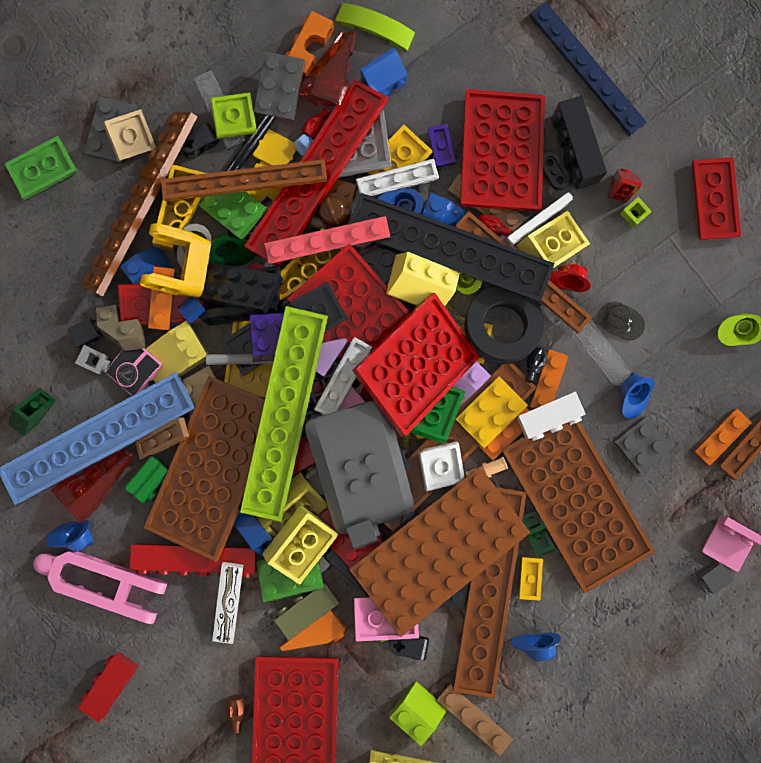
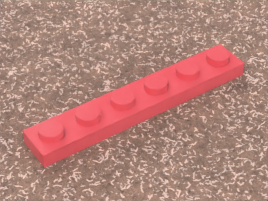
(327, 240)

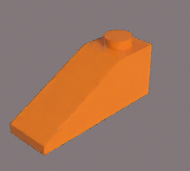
(322, 631)

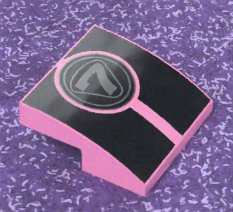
(134, 369)

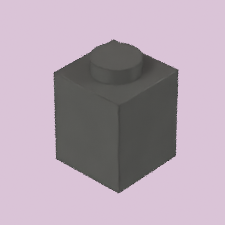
(363, 534)
(714, 578)

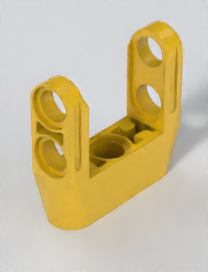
(194, 262)

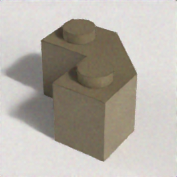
(126, 334)

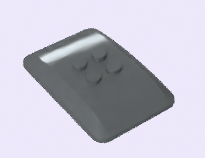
(359, 466)

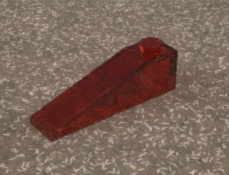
(327, 80)
(88, 489)

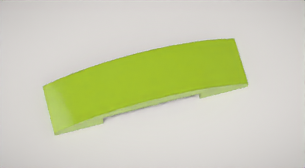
(376, 24)

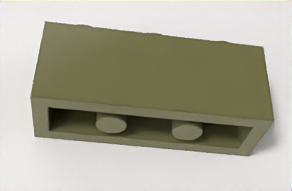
(306, 610)

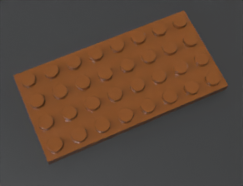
(209, 471)
(579, 504)
(439, 551)

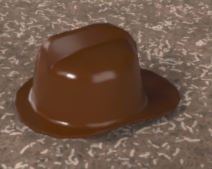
(335, 211)

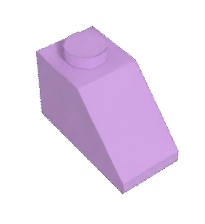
(328, 354)

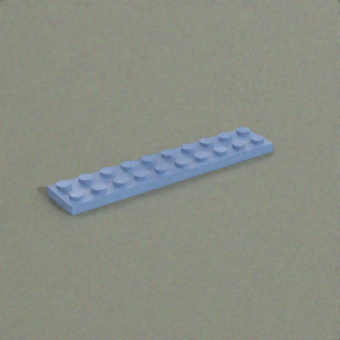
(96, 438)

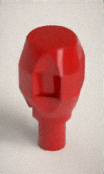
(314, 124)
(495, 224)

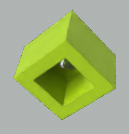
(636, 206)

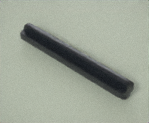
(251, 143)

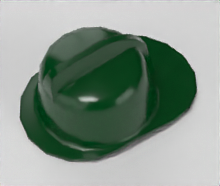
(229, 251)

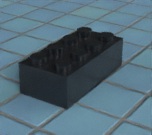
(578, 142)

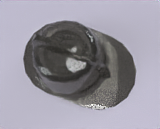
(621, 321)

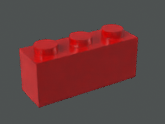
(107, 686)

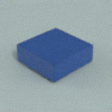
(191, 309)

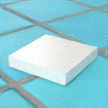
(441, 466)

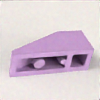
(472, 380)

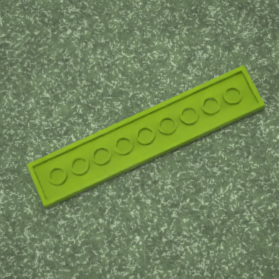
(284, 413)

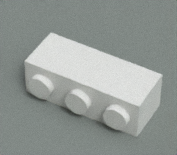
(551, 416)

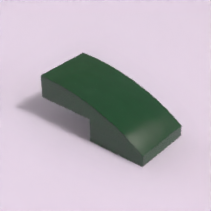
(538, 536)

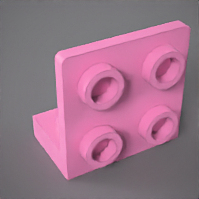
(730, 543)

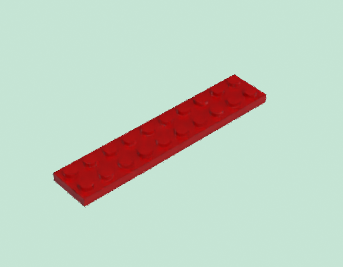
(335, 145)

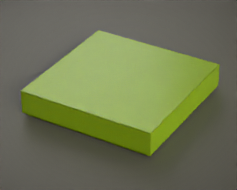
(233, 115)

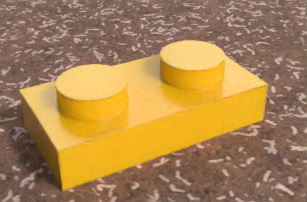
(530, 578)

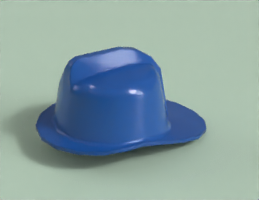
(404, 198)
(636, 394)
(71, 536)
(537, 646)

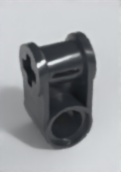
(201, 140)
(413, 648)

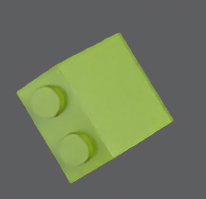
(418, 713)

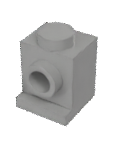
(87, 357)

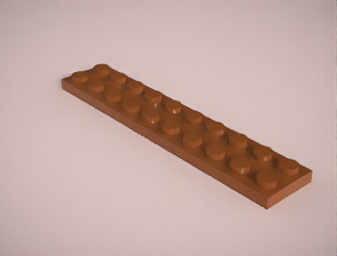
(139, 202)
(467, 443)
(487, 618)

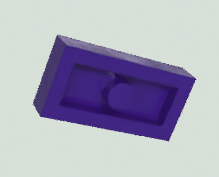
(441, 145)

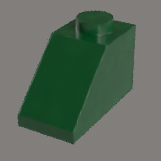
(30, 411)

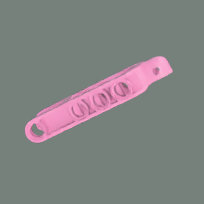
(52, 565)

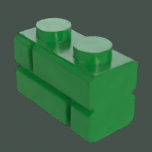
(148, 480)

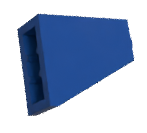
(253, 532)

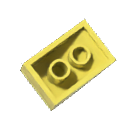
(555, 240)
(178, 351)

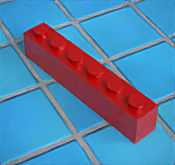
(183, 560)

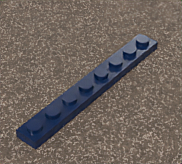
(587, 69)

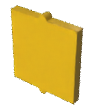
(275, 149)

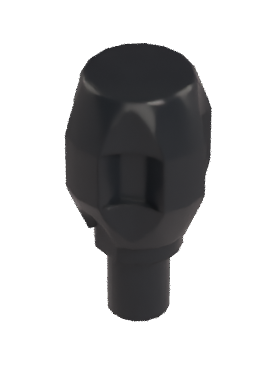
(535, 363)

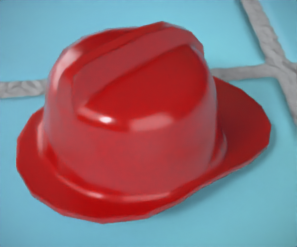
(571, 277)

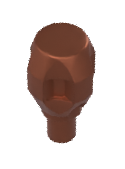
(235, 710)

